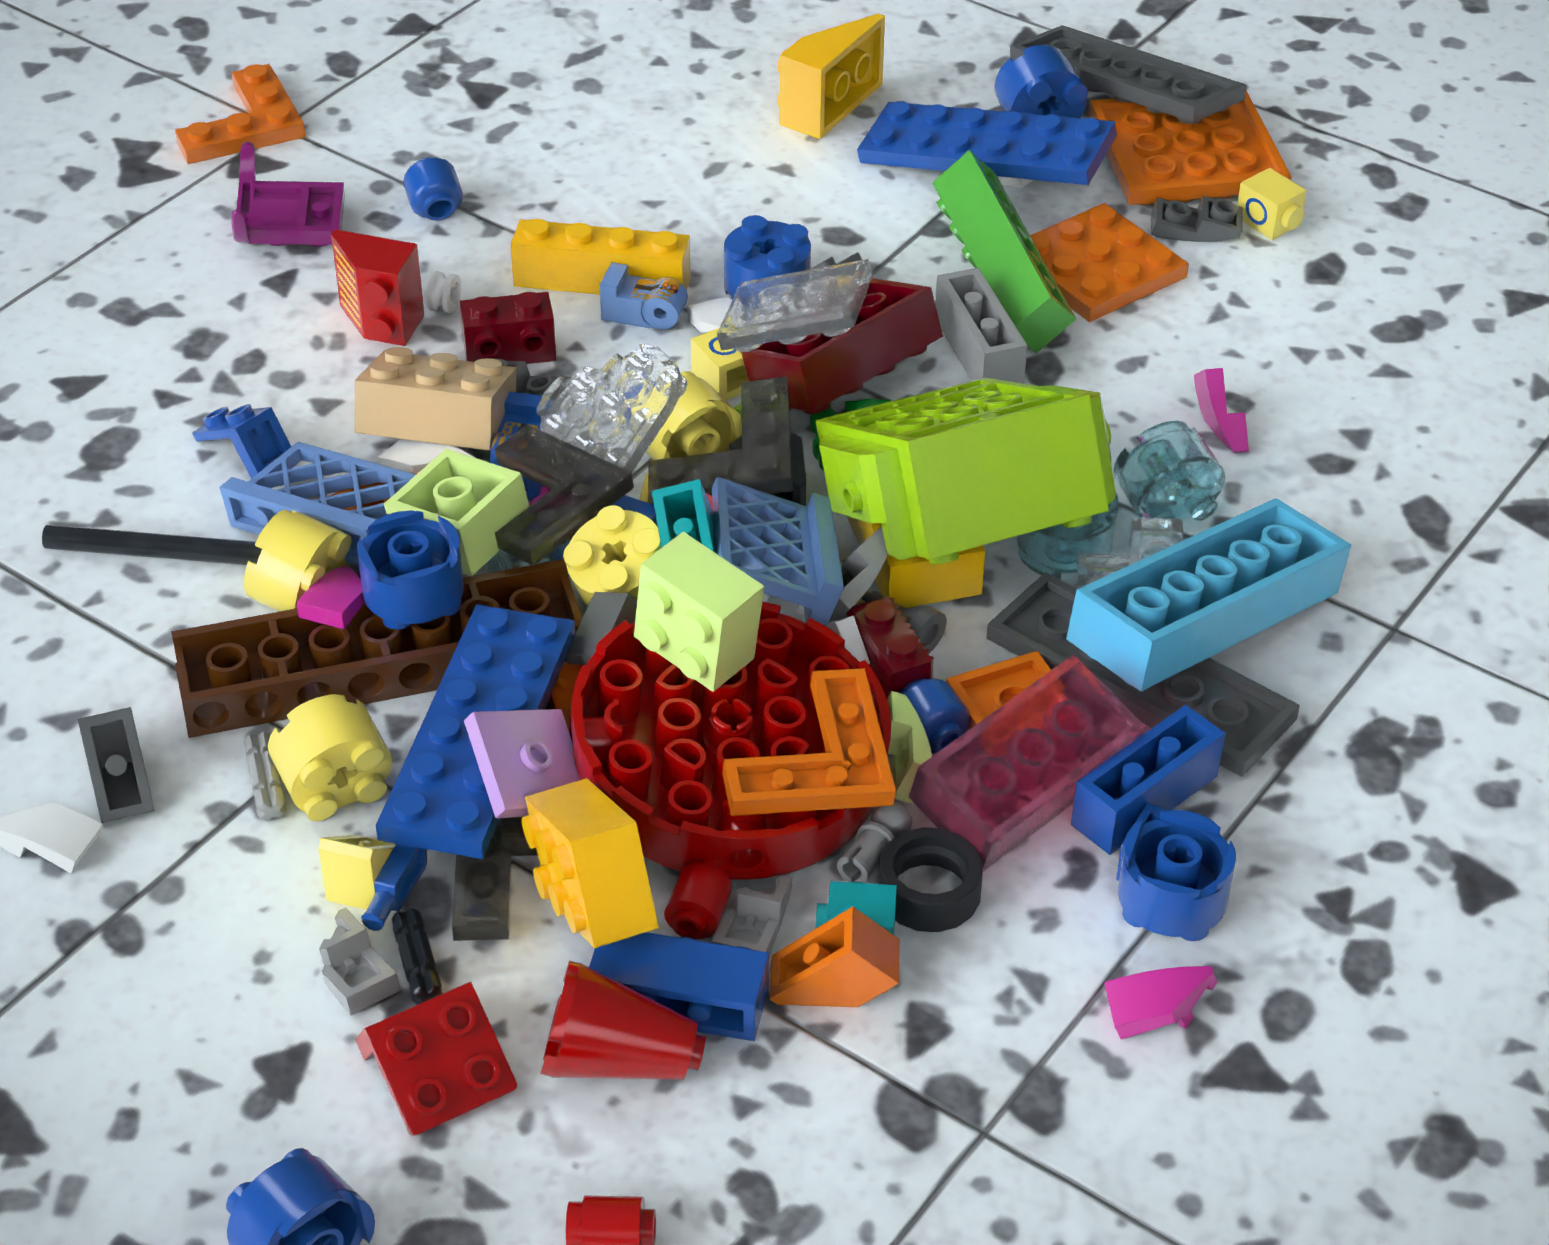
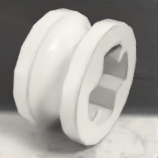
(443, 292)

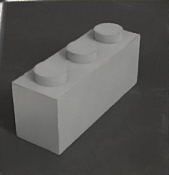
(979, 327)

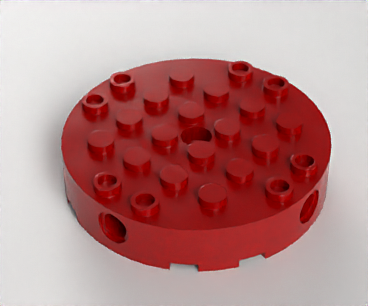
(663, 741)

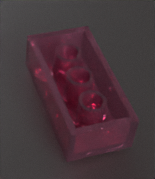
(1024, 760)

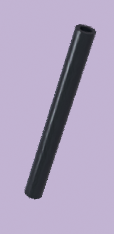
(150, 545)

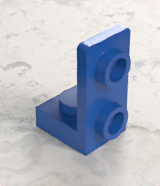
(252, 431)

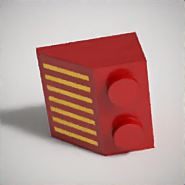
(379, 285)

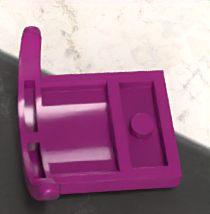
(284, 210)

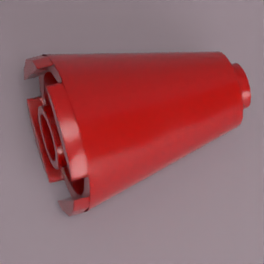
(617, 1033)

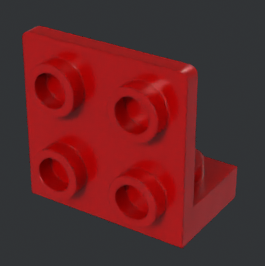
(439, 1059)

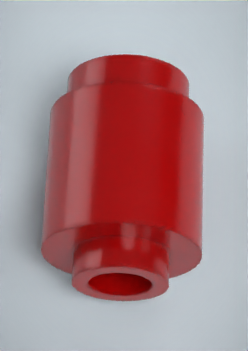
(699, 899)
(610, 1221)

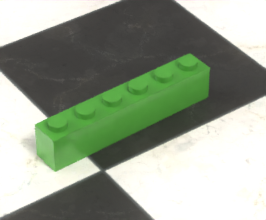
(1002, 250)

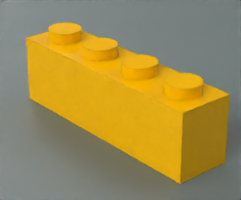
(579, 255)

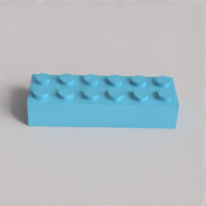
(1207, 593)

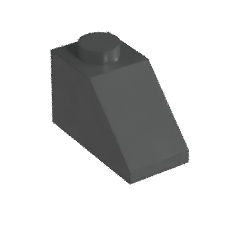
(116, 764)

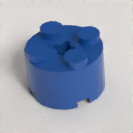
(1041, 84)
(764, 250)
(411, 569)
(1176, 875)
(298, 1205)

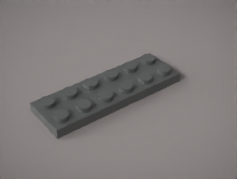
(1139, 75)
(1235, 704)

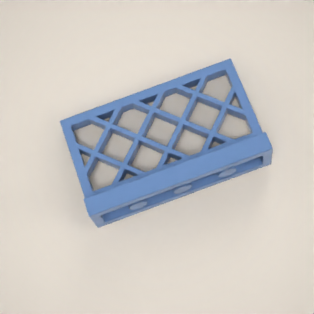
(254, 501)
(811, 545)

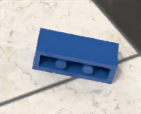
(1155, 769)
(702, 980)

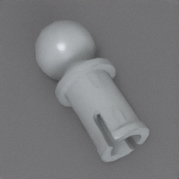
(872, 839)

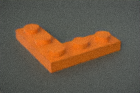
(268, 122)
(846, 776)

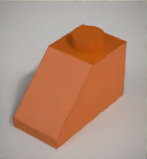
(836, 964)

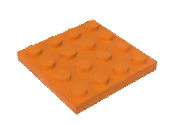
(1185, 161)

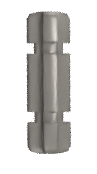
(264, 777)

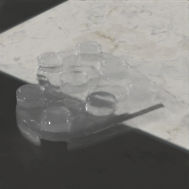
(614, 408)

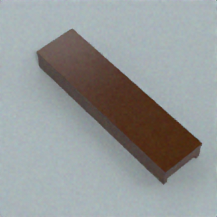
(275, 661)

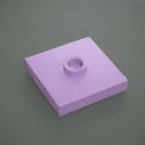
(521, 755)

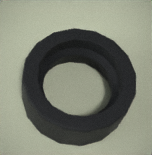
(933, 848)

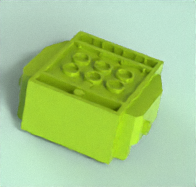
(969, 465)

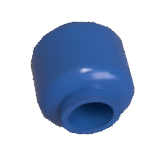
(433, 188)
(938, 710)

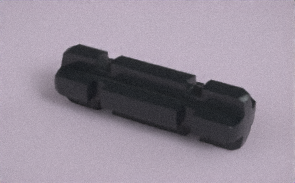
(416, 955)

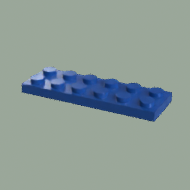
(1007, 142)
(499, 665)

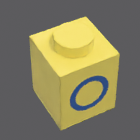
(1271, 203)
(721, 369)

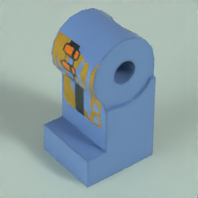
(640, 300)

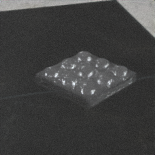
(795, 306)

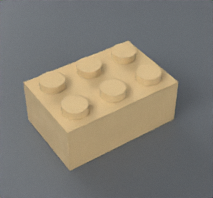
(433, 398)

